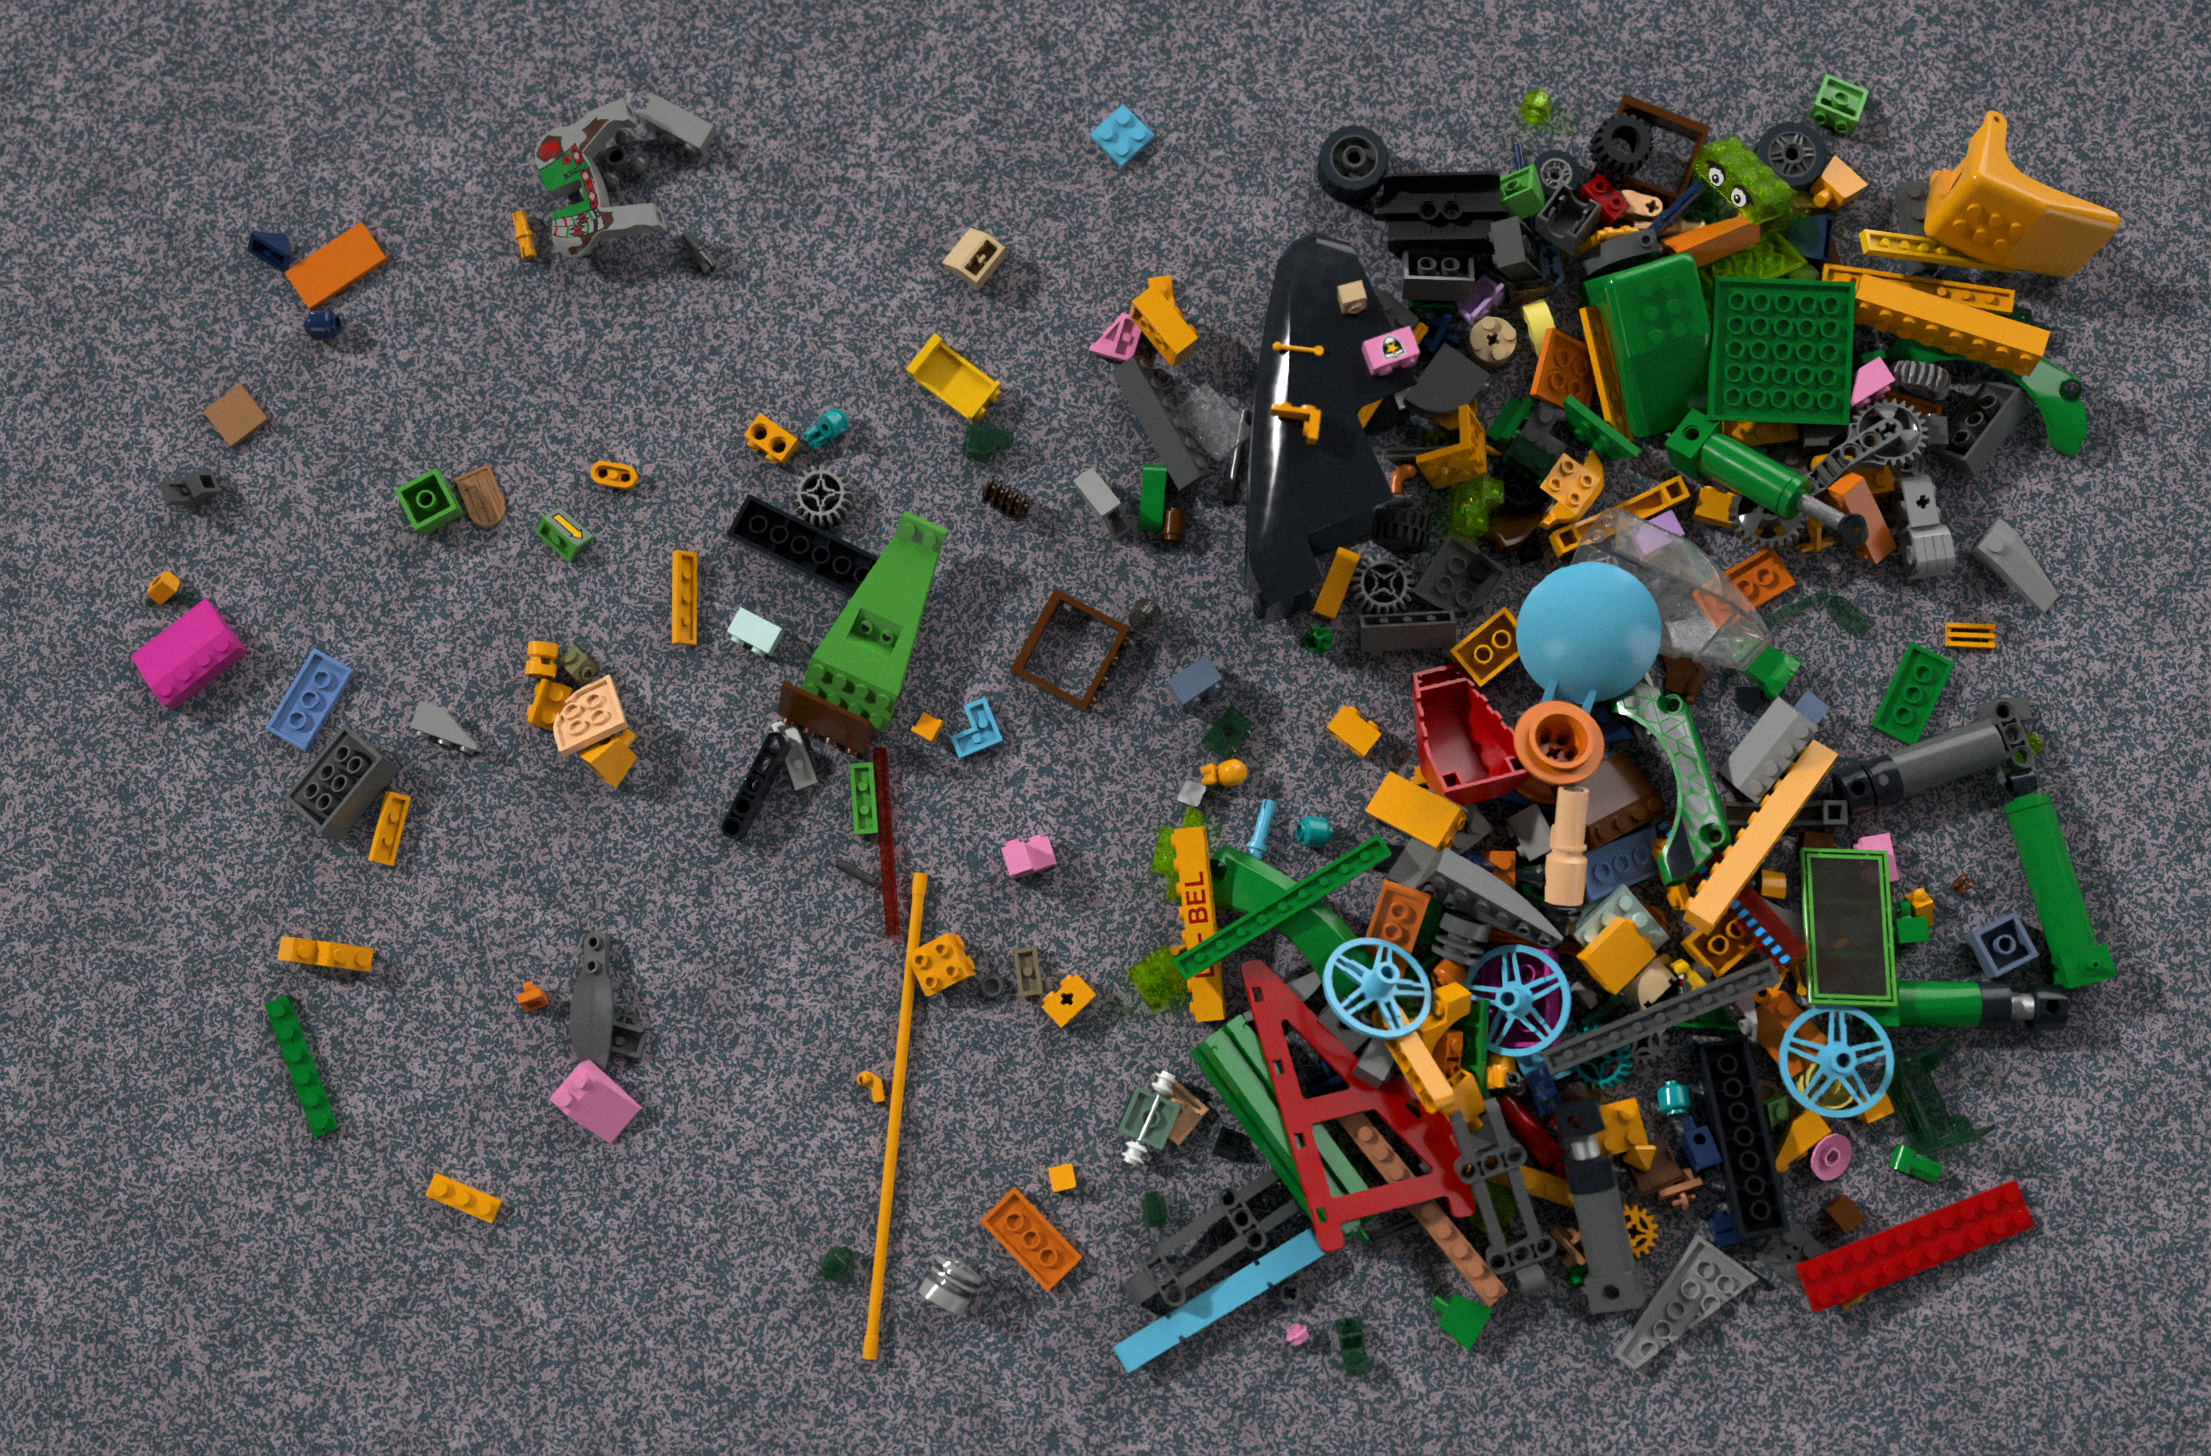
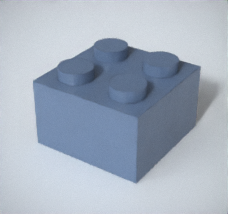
(1194, 683)
(2001, 945)

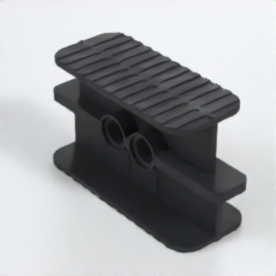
(1412, 194)

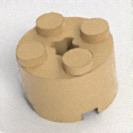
(1494, 330)
(1648, 984)

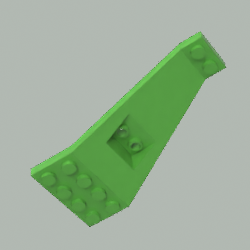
(860, 664)

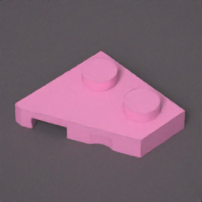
(1119, 340)

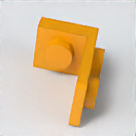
(1306, 412)

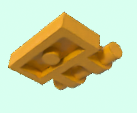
(1605, 234)

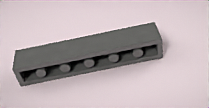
(1161, 422)

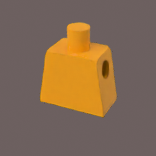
(1836, 185)
(611, 757)
(1467, 1099)

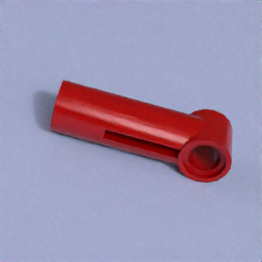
(1541, 1145)

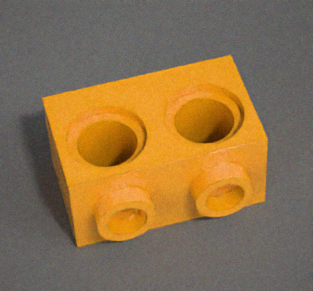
(774, 437)

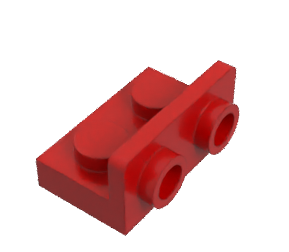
(1602, 192)

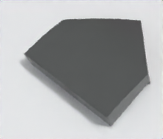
(627, 1034)

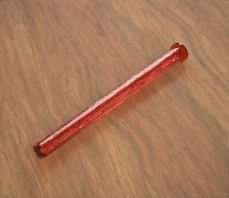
(886, 842)

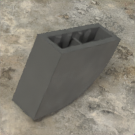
(1618, 254)
(1446, 384)

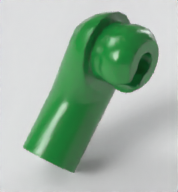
(1577, 1274)

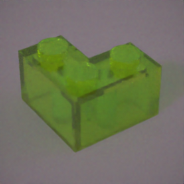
(1471, 505)

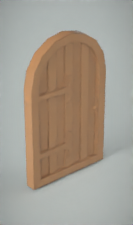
(482, 496)

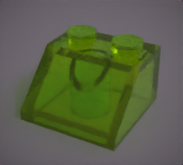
(1157, 978)

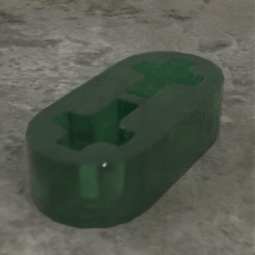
(1849, 610)

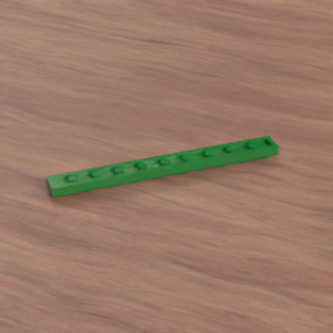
(1281, 907)

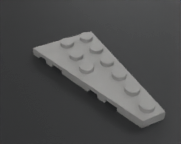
(1690, 1293)

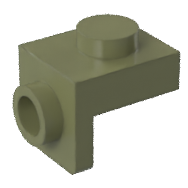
(578, 665)

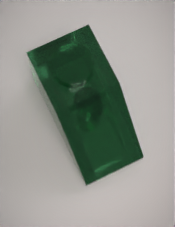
(985, 442)

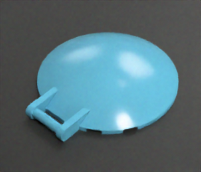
(1588, 633)

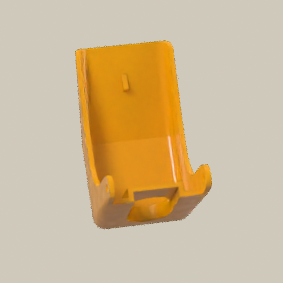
(2009, 218)

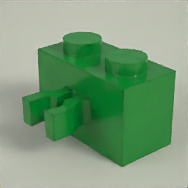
(1908, 929)

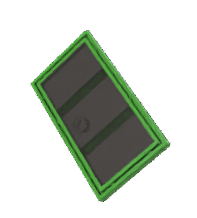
(1848, 928)

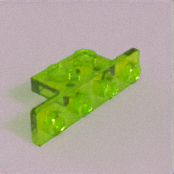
(1165, 855)

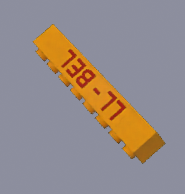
(1199, 918)

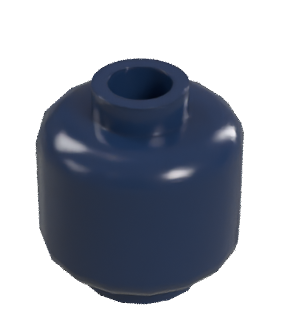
(323, 325)

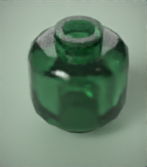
(837, 1264)

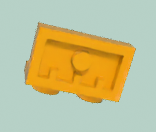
(548, 702)

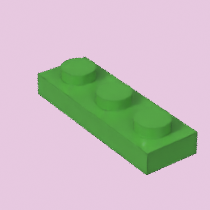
(864, 798)

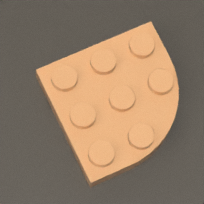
(589, 717)

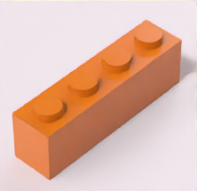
(1853, 496)

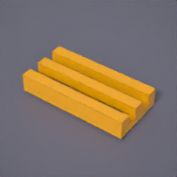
(1970, 626)

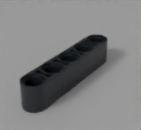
(746, 793)

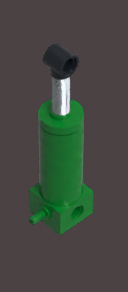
(1703, 449)

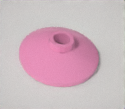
(1831, 1157)

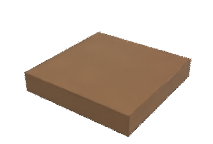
(236, 415)

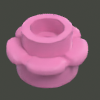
(1297, 1334)

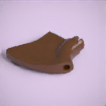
(1511, 530)
(1684, 677)

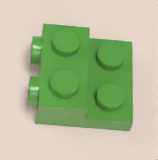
(1838, 104)

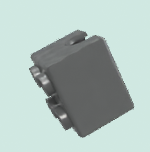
(1566, 220)

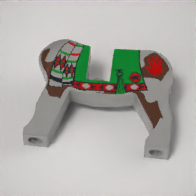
(568, 166)

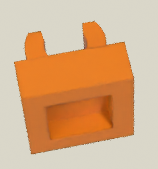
(532, 997)

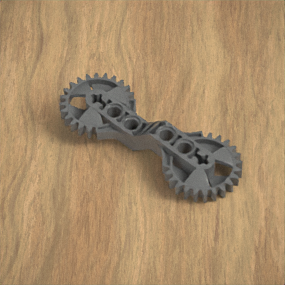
(1835, 465)

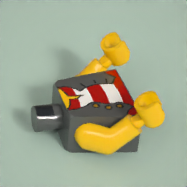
(1688, 974)

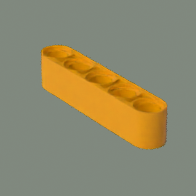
(1417, 1066)

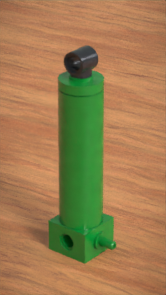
(2054, 886)

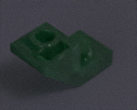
(1352, 1346)

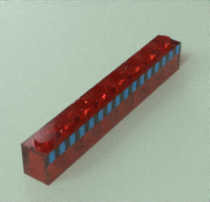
(1752, 914)

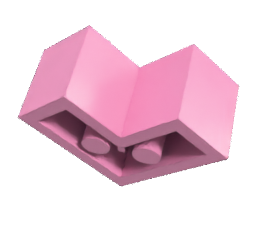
(1028, 857)

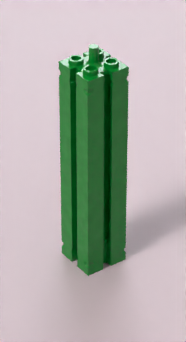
(1241, 1076)

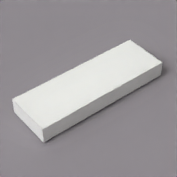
(797, 758)

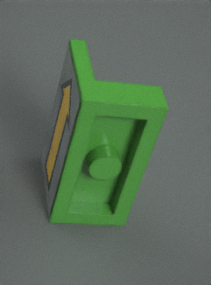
(563, 533)

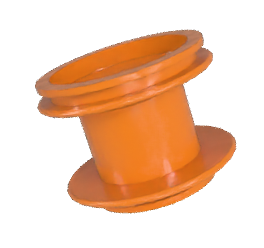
(1554, 723)

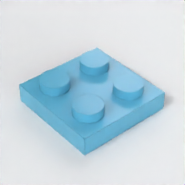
(1122, 136)

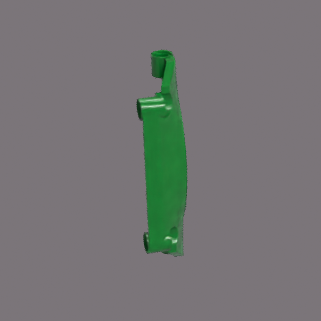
(2060, 408)

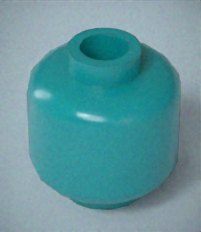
(1314, 831)
(1673, 1099)

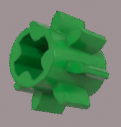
(1318, 639)

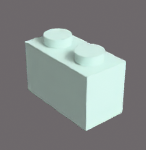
(755, 632)

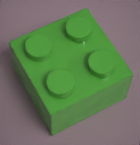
(429, 502)

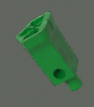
(1772, 671)

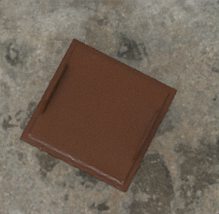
(1662, 1172)

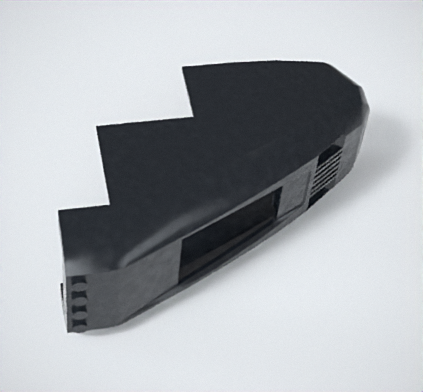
(1324, 493)

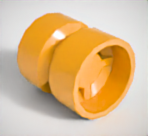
(538, 652)

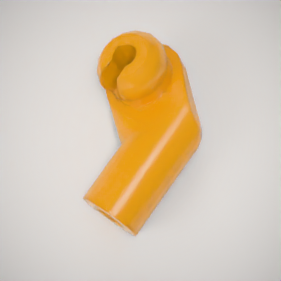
(873, 1083)

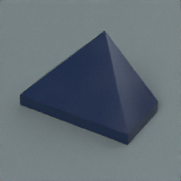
(271, 248)

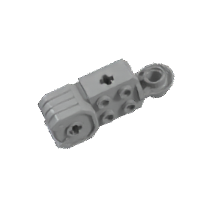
(1924, 546)

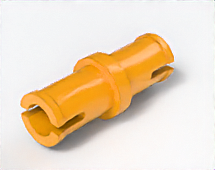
(523, 235)

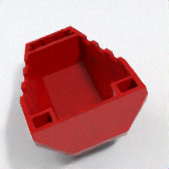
(1461, 740)

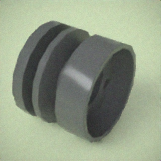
(1461, 938)

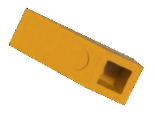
(1799, 1135)

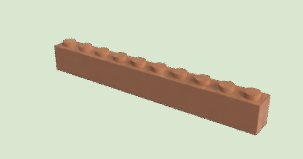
(1427, 1213)

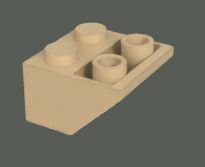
(975, 258)

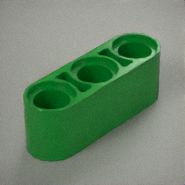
(1152, 497)

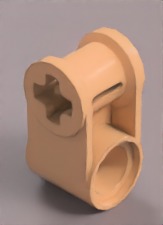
(1640, 206)

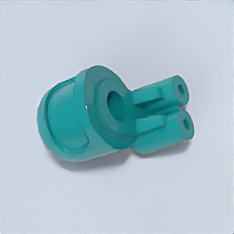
(828, 427)

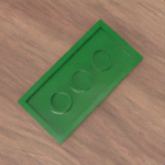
(1911, 694)

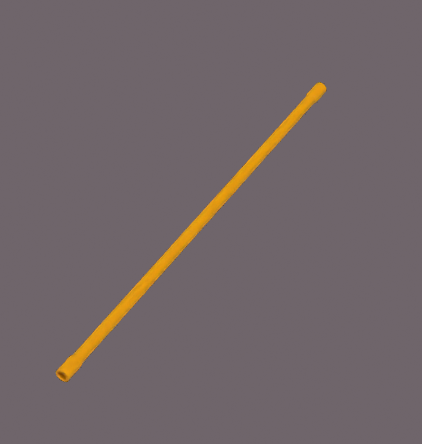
(871, 1338)

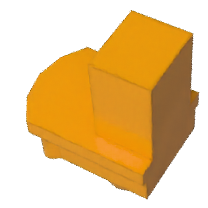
(1921, 904)

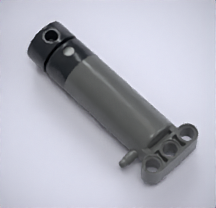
(1935, 762)

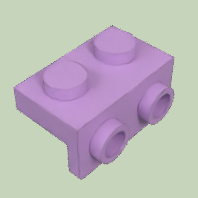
(1485, 296)

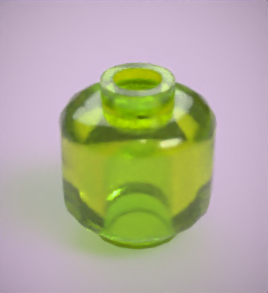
(1535, 106)

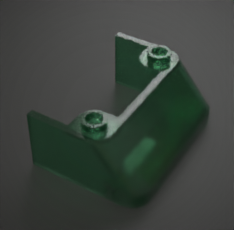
(1921, 1106)

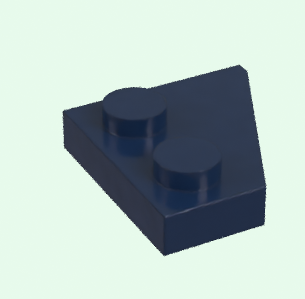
(1610, 725)

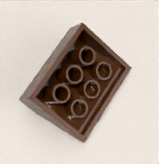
(825, 720)
(1617, 800)

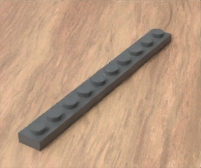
(1661, 1016)

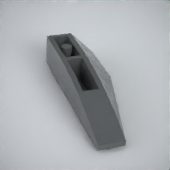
(1482, 896)

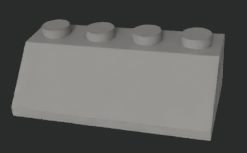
(1768, 749)

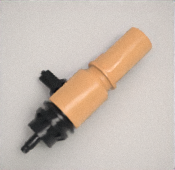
(1565, 865)

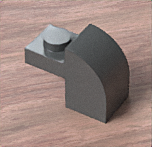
(190, 491)

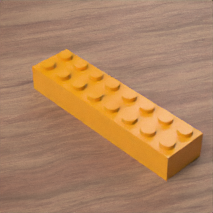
(1949, 325)

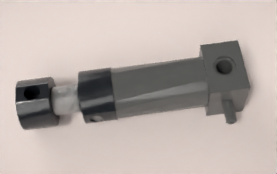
(1613, 1276)

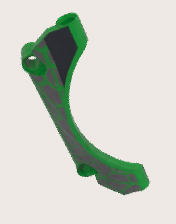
(1698, 806)

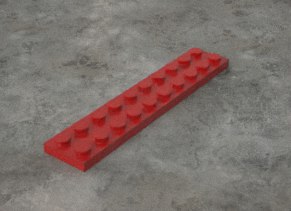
(1913, 1246)

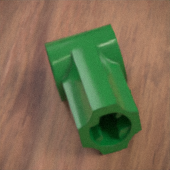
(1909, 1162)

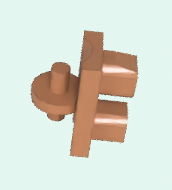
(1687, 1185)
(1572, 1243)

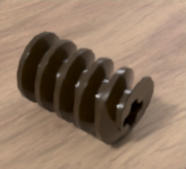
(1006, 500)

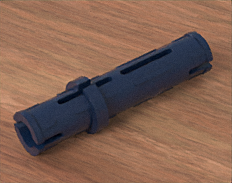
(1694, 191)

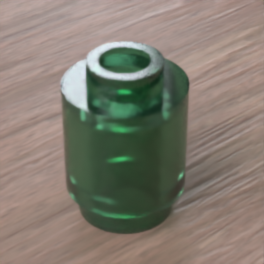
(1154, 1209)

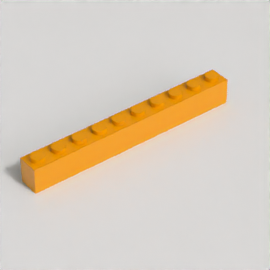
(1760, 837)

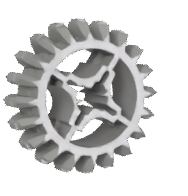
(1920, 380)
(832, 495)
(1388, 593)

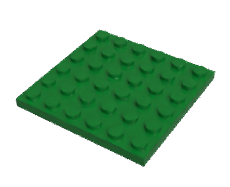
(1781, 351)

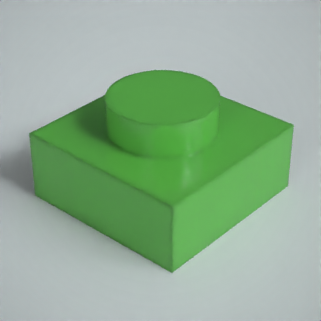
(1776, 1110)

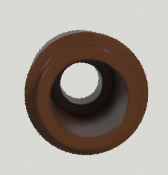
(1174, 525)

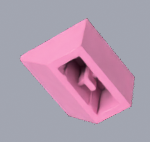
(1869, 384)

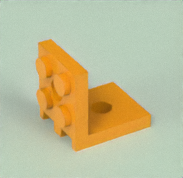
(1463, 460)

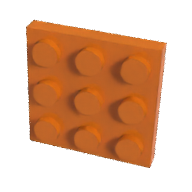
(1563, 370)

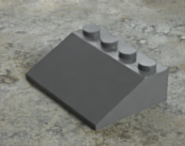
(341, 783)

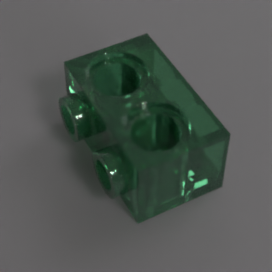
(1707, 199)

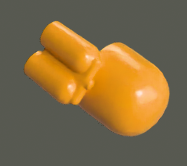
(1227, 773)
(1497, 1069)

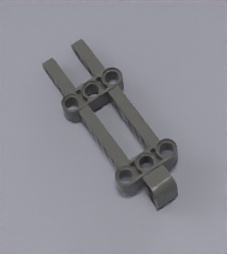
(1525, 1268)
(1144, 1285)

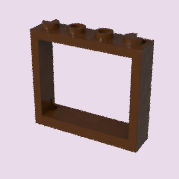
(1669, 121)
(1036, 634)

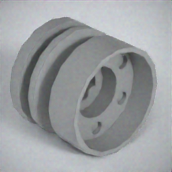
(950, 1284)

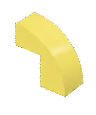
(1538, 319)

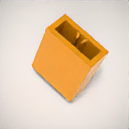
(1617, 954)

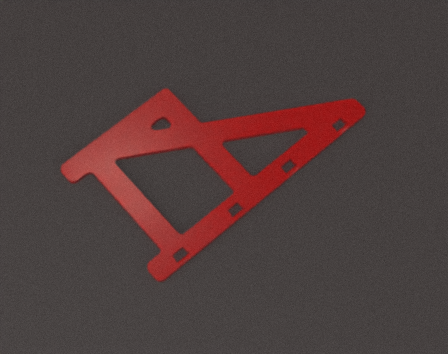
(1427, 1136)

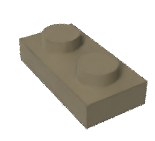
(1028, 971)

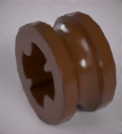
(1961, 884)

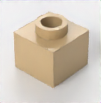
(1352, 297)

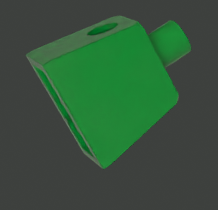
(1461, 1317)

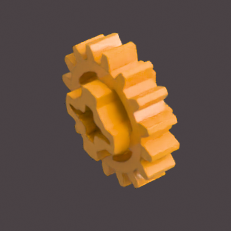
(1633, 1218)

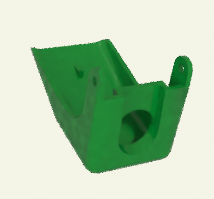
(1657, 339)

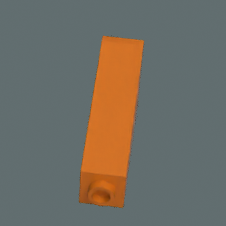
(1713, 240)

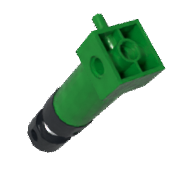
(1970, 1005)

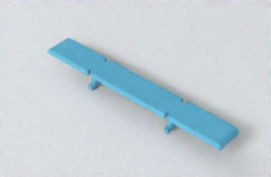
(1218, 1300)

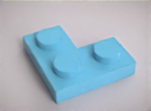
(983, 731)

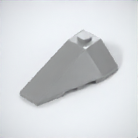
(2012, 562)

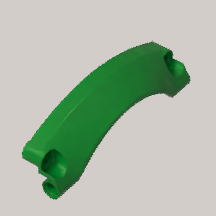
(1247, 883)

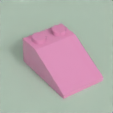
(595, 1101)

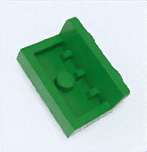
(1509, 419)

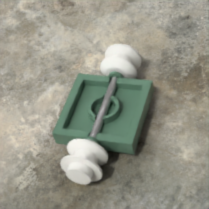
(1149, 1118)

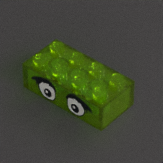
(1744, 180)

